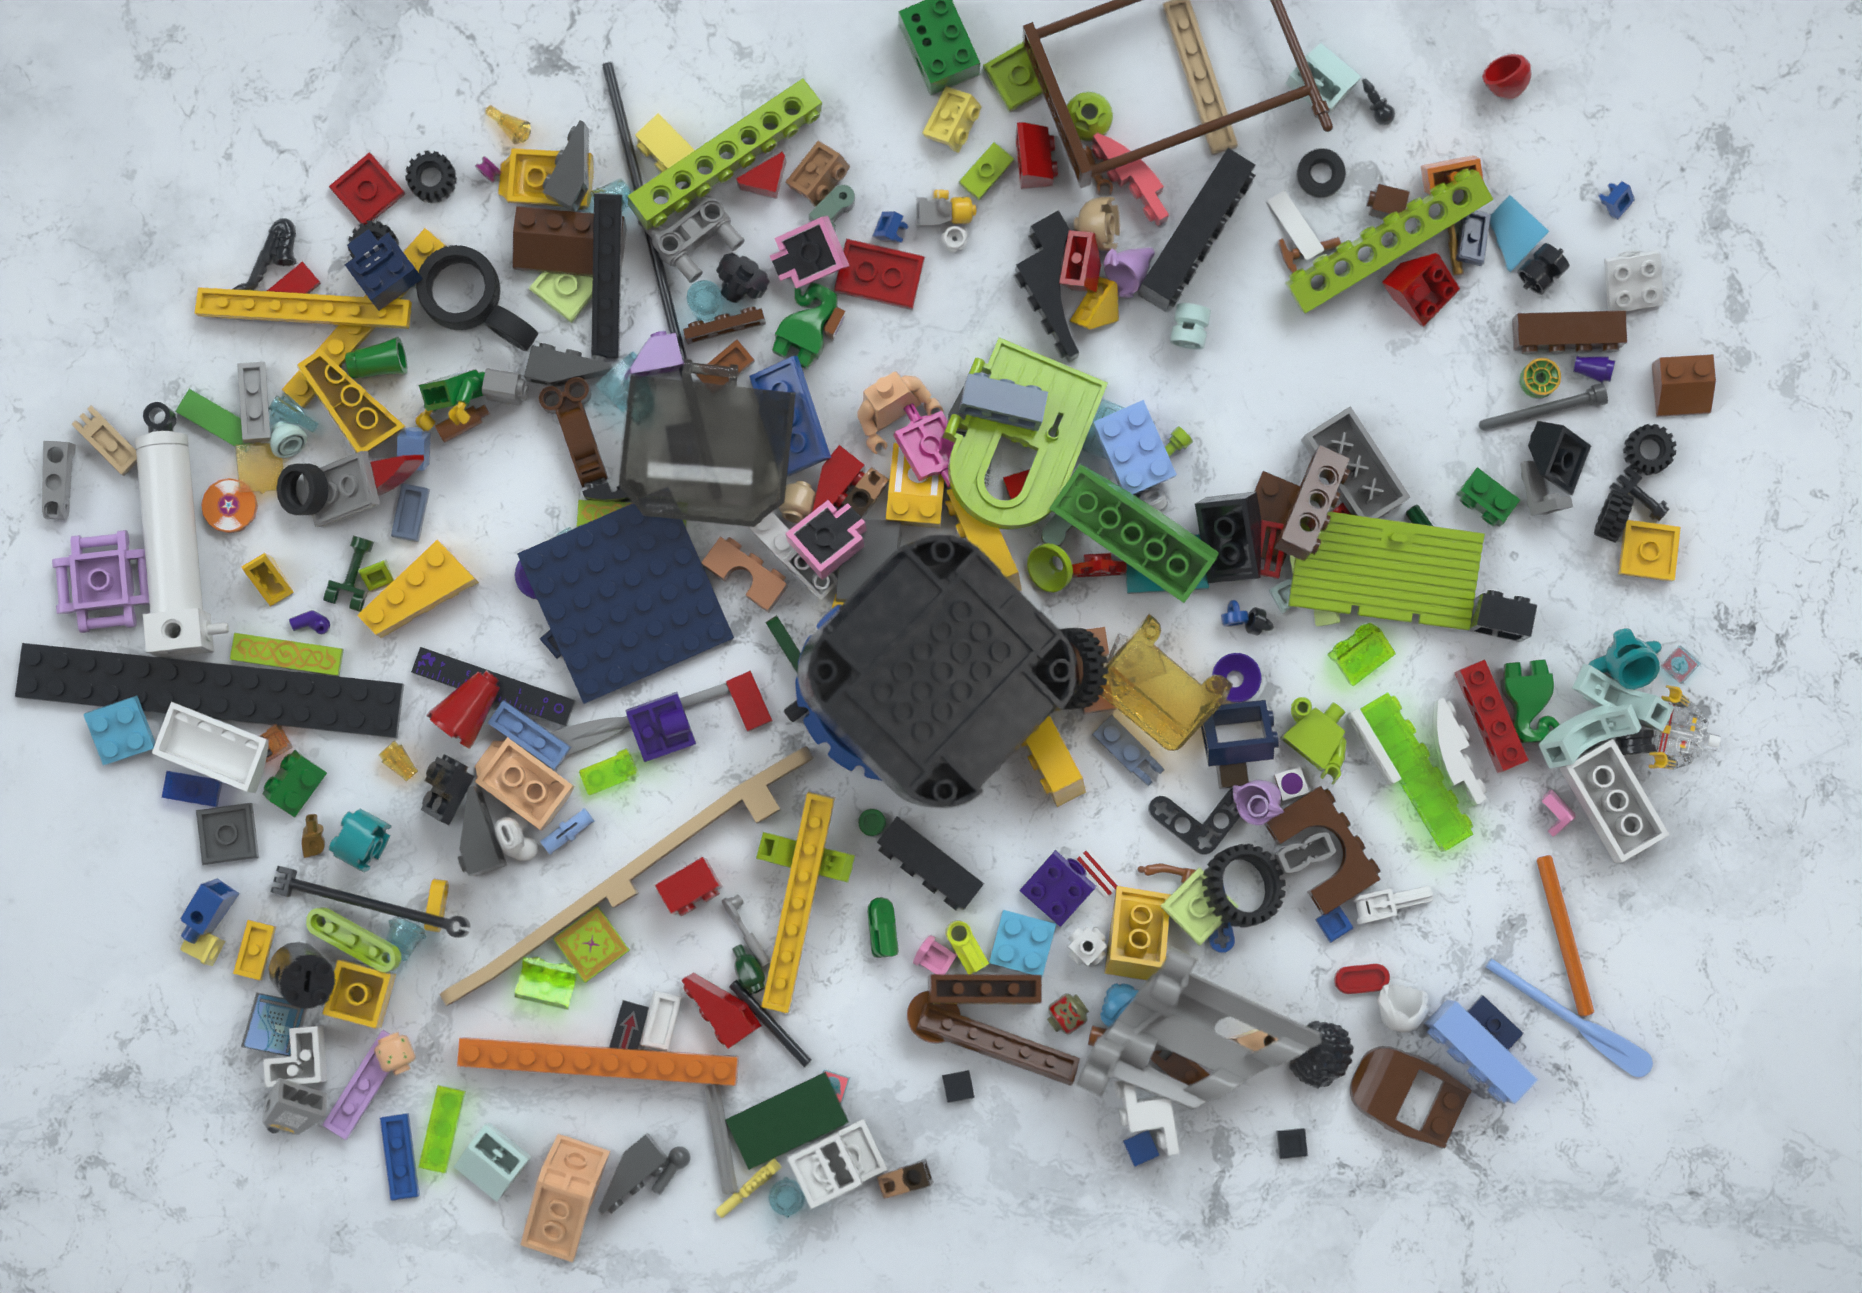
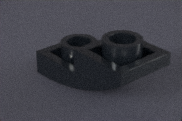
(602, 492)

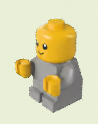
(939, 210)

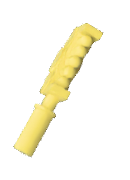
(749, 1187)

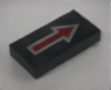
(629, 1026)

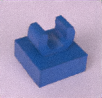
(1618, 200)
(888, 226)

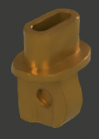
(312, 837)

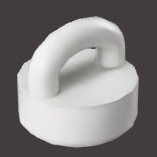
(1155, 498)

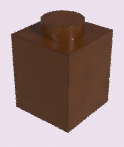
(1386, 200)

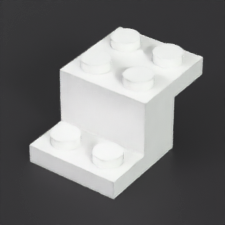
(1148, 1114)
(837, 1163)

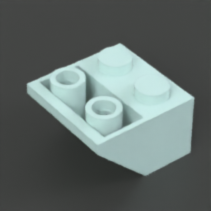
(1331, 76)
(492, 1161)

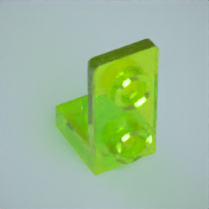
(609, 772)

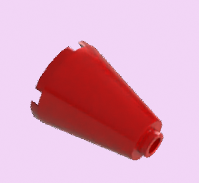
(466, 708)

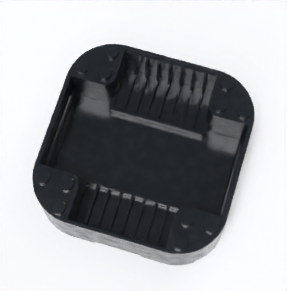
(936, 671)

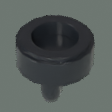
(1258, 622)

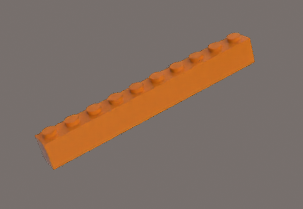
(598, 1061)

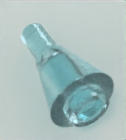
(286, 410)

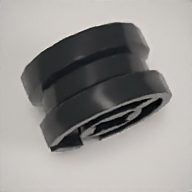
(1636, 743)

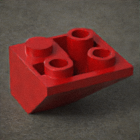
(1421, 286)

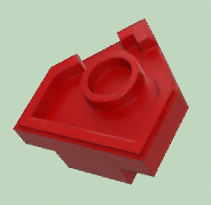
(1098, 566)

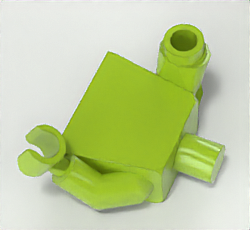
(1318, 736)

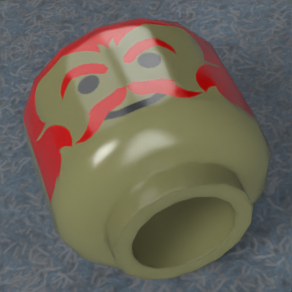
(1067, 1013)

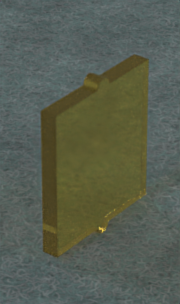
(257, 467)

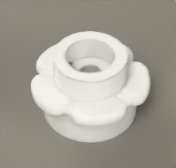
(954, 231)

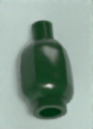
(748, 971)

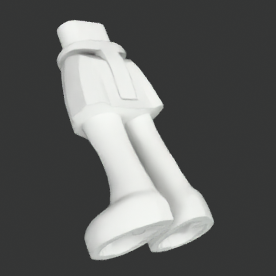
(510, 836)

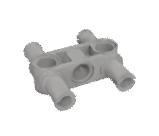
(691, 233)

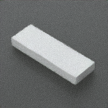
(1373, 746)

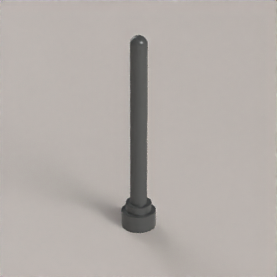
(1596, 395)

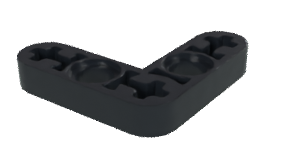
(1196, 828)

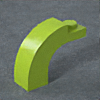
(781, 851)

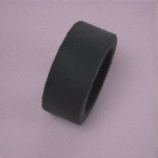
(511, 328)
(287, 489)

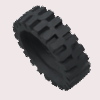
(1092, 667)
(1268, 872)

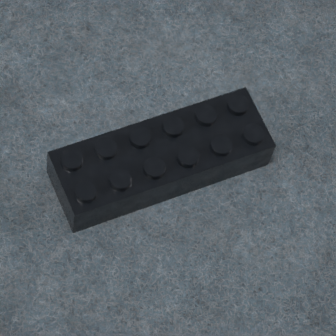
(1193, 235)

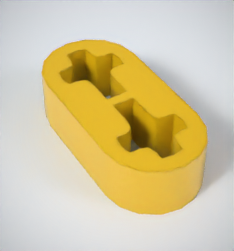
(437, 901)

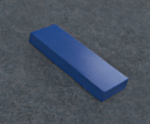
(399, 1156)

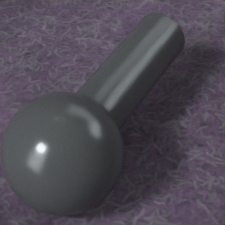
(678, 1158)

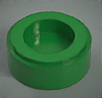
(872, 822)

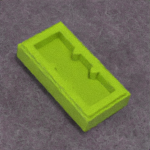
(986, 171)

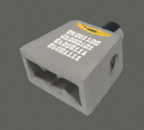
(293, 1107)

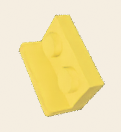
(952, 118)

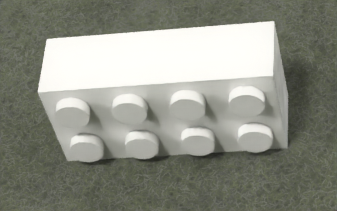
(1614, 801)

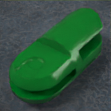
(882, 928)

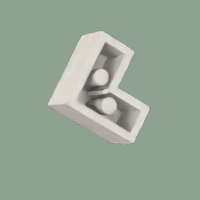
(306, 1061)

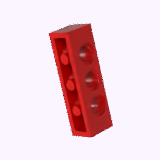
(1491, 716)

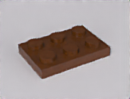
(1275, 501)

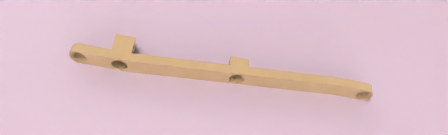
(620, 887)

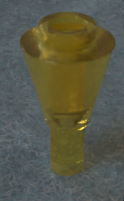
(515, 128)

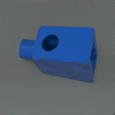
(207, 909)

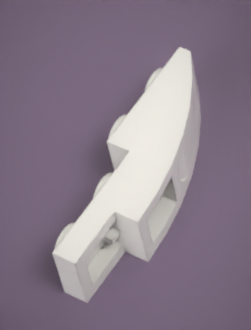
(773, 536)
(1448, 742)

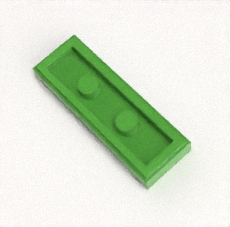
(211, 417)

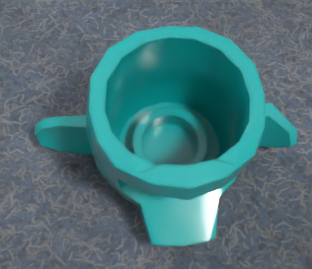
(1630, 660)

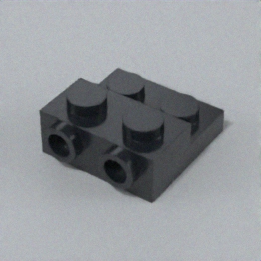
(449, 788)

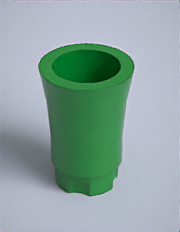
(377, 360)

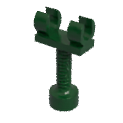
(357, 601)

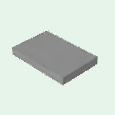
(350, 488)

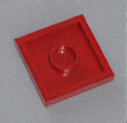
(367, 189)

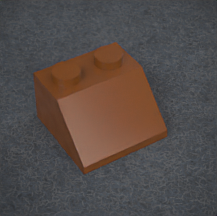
(1684, 385)

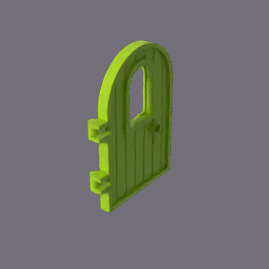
(1069, 394)

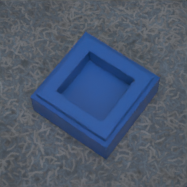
(1334, 924)
(1141, 1148)

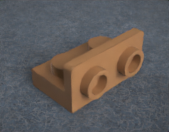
(818, 173)

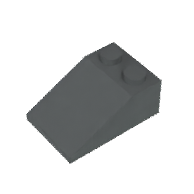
(479, 843)

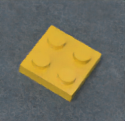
(1649, 550)

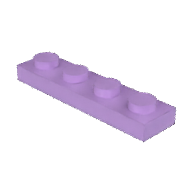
(357, 1094)

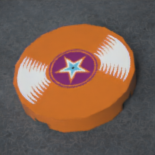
(227, 507)

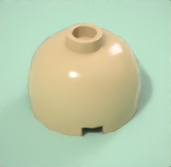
(1102, 219)

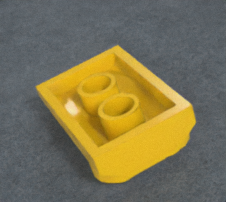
(525, 173)

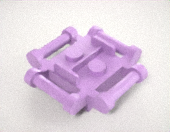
(101, 581)

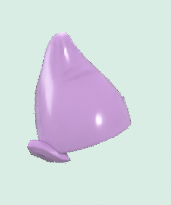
(1128, 269)
(1257, 801)

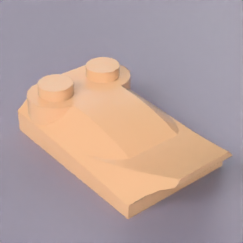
(522, 782)

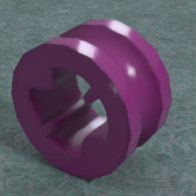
(488, 169)

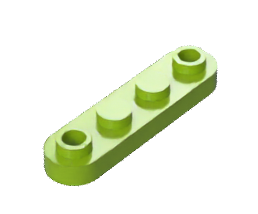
(353, 939)

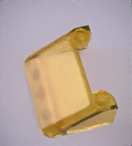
(1158, 691)

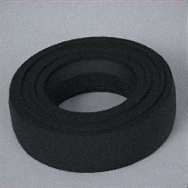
(1326, 157)

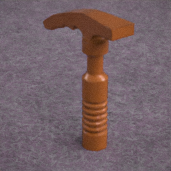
(1288, 256)

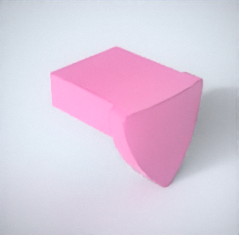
(1560, 809)
(934, 956)

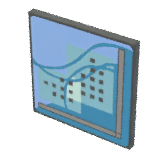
(270, 1024)

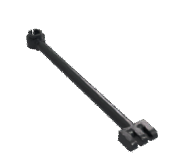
(290, 883)

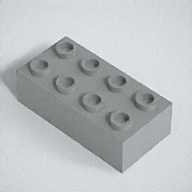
(1371, 485)

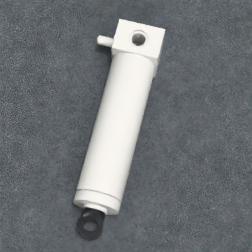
(171, 542)

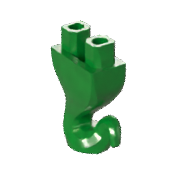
(805, 328)
(1529, 698)

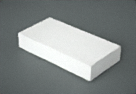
(660, 1020)

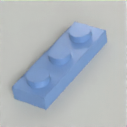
(529, 735)

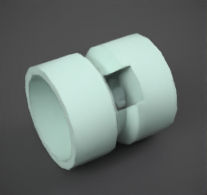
(1194, 317)

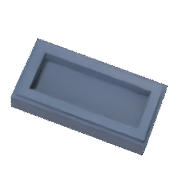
(410, 512)

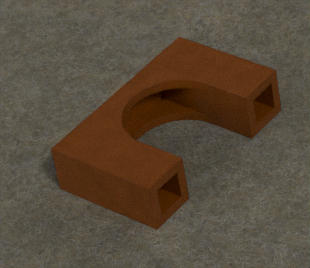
(1355, 870)

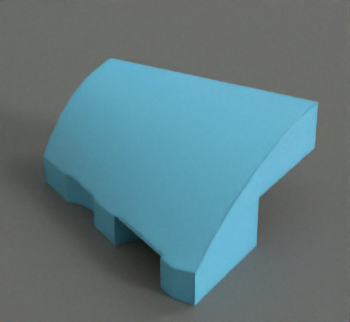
(1515, 231)

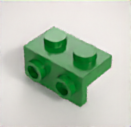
(293, 783)

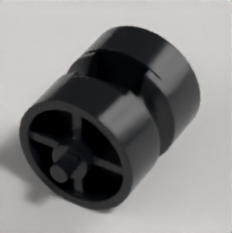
(1547, 264)

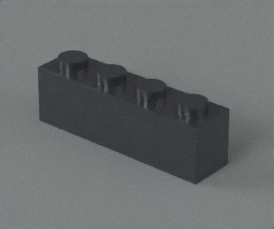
(930, 863)

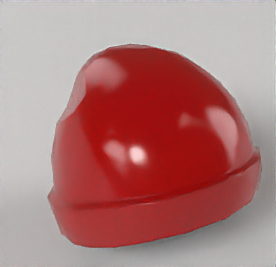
(1508, 76)

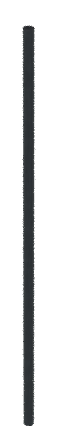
(637, 182)

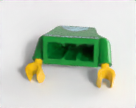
(450, 391)

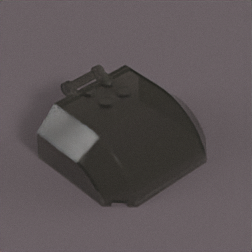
(705, 447)

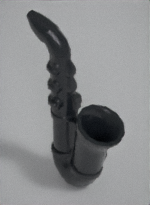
(278, 243)

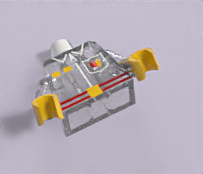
(1683, 734)

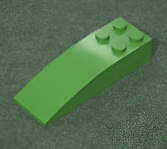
(1135, 532)

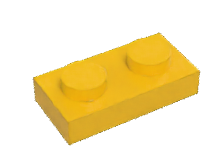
(254, 950)

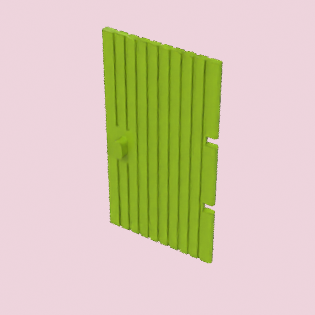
(1391, 571)

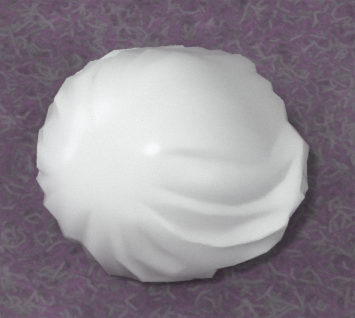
(1402, 1007)

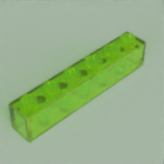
(1419, 778)

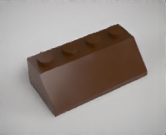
(555, 241)

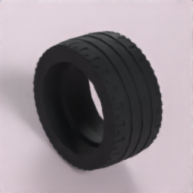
(440, 260)

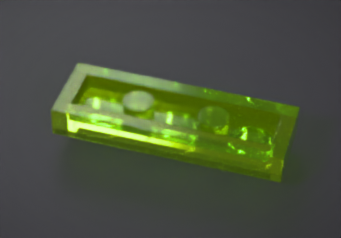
(442, 1129)

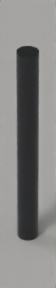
(770, 1023)

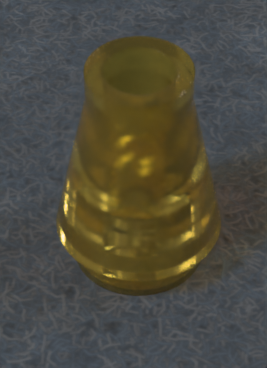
(398, 760)

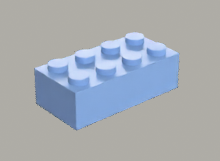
(1480, 1051)

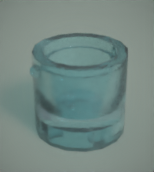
(705, 300)

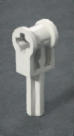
(1385, 903)

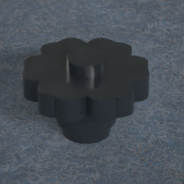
(741, 278)

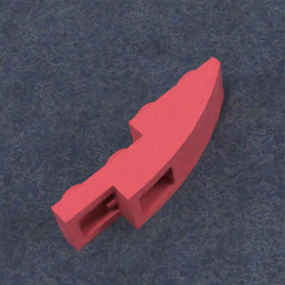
(1142, 180)

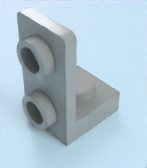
(1537, 497)

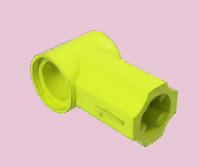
(967, 949)

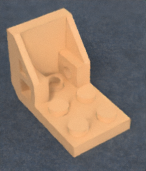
(564, 1197)

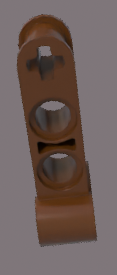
(576, 430)

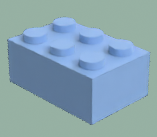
(1134, 448)

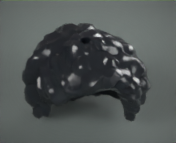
(1324, 1061)

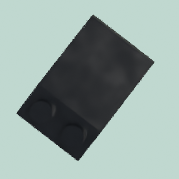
(1234, 530)

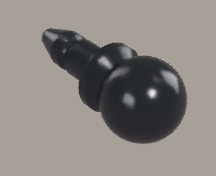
(1383, 112)

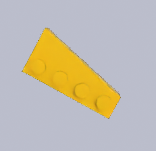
(351, 407)
(985, 538)
(418, 589)
(1054, 763)

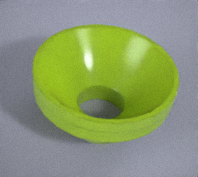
(1088, 128)
(1043, 570)

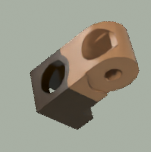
(866, 492)
(905, 1179)

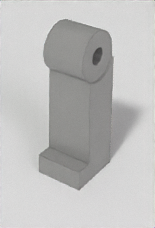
(57, 479)

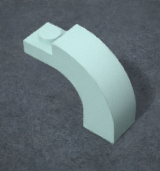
(1603, 690)
(1579, 733)

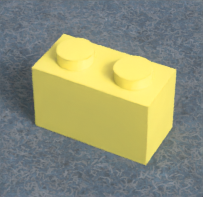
(662, 143)

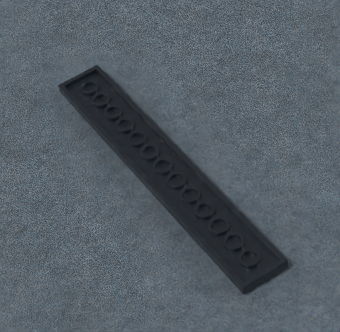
(211, 689)

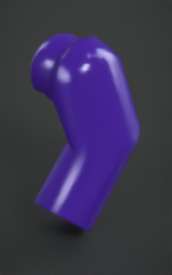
(311, 619)

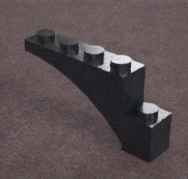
(1041, 280)

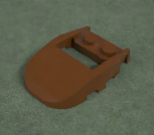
(1382, 1087)

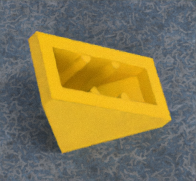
(267, 578)

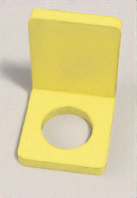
(205, 949)

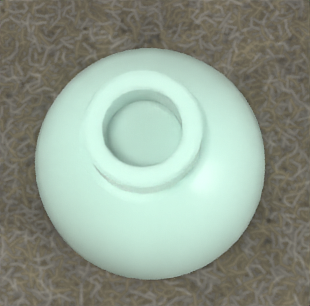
(287, 440)

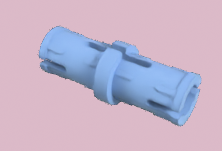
(552, 842)

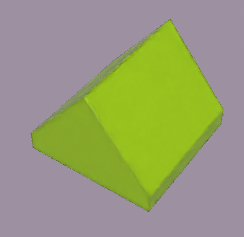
(376, 575)

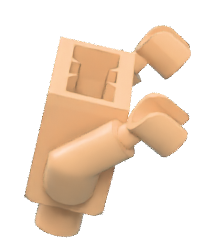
(885, 404)

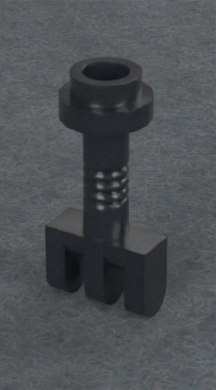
(1630, 486)

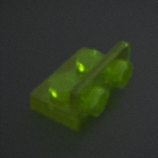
(1361, 653)

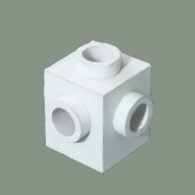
(1077, 952)

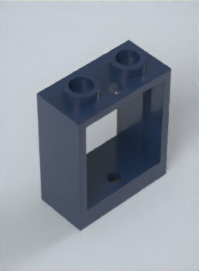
(1242, 750)

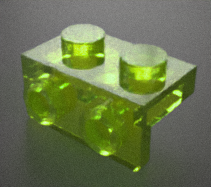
(546, 982)

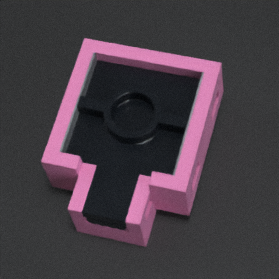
(809, 253)
(828, 537)

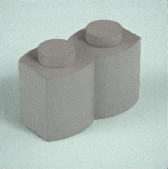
(504, 387)
(1300, 855)

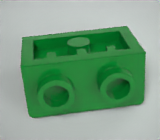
(1487, 497)

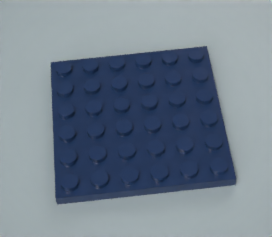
(624, 598)

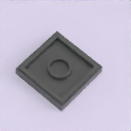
(227, 833)

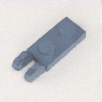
(1126, 748)

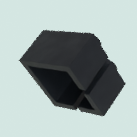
(1510, 617)

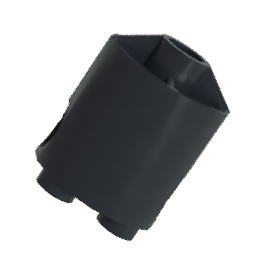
(301, 975)

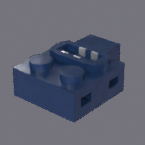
(381, 268)

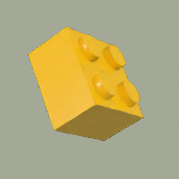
(360, 994)

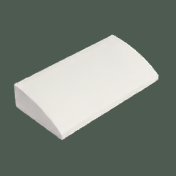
(212, 748)

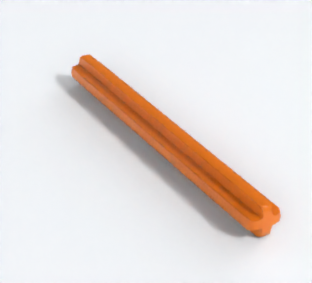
(1565, 935)

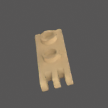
(107, 441)

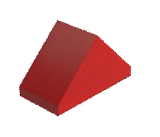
(764, 178)

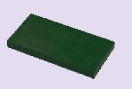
(787, 1120)

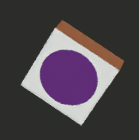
(835, 323)
(1291, 783)

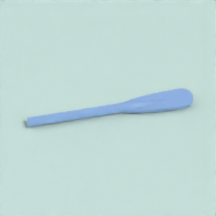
(1613, 1046)

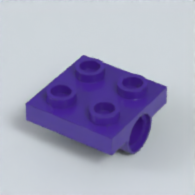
(660, 726)
(1058, 887)

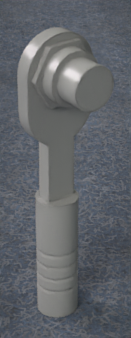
(731, 906)

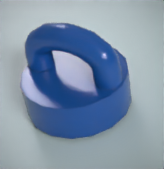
(1234, 616)

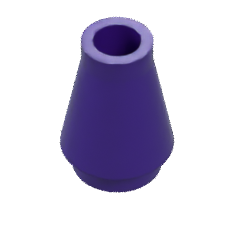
(1595, 367)

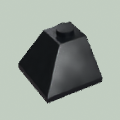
(1558, 454)

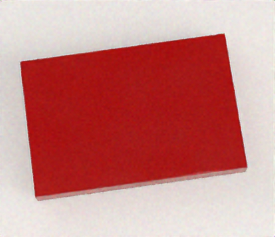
(880, 274)

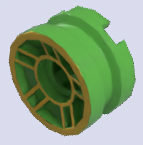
(1550, 373)

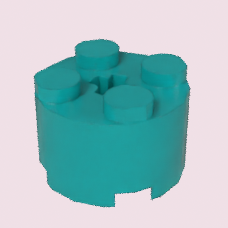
(360, 839)

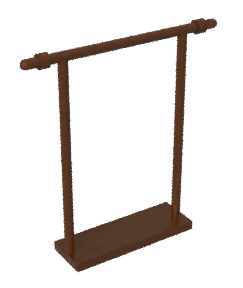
(1066, 127)

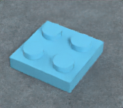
(120, 730)
(1022, 943)

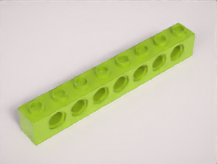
(797, 96)
(1475, 196)

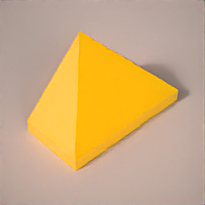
(1098, 307)

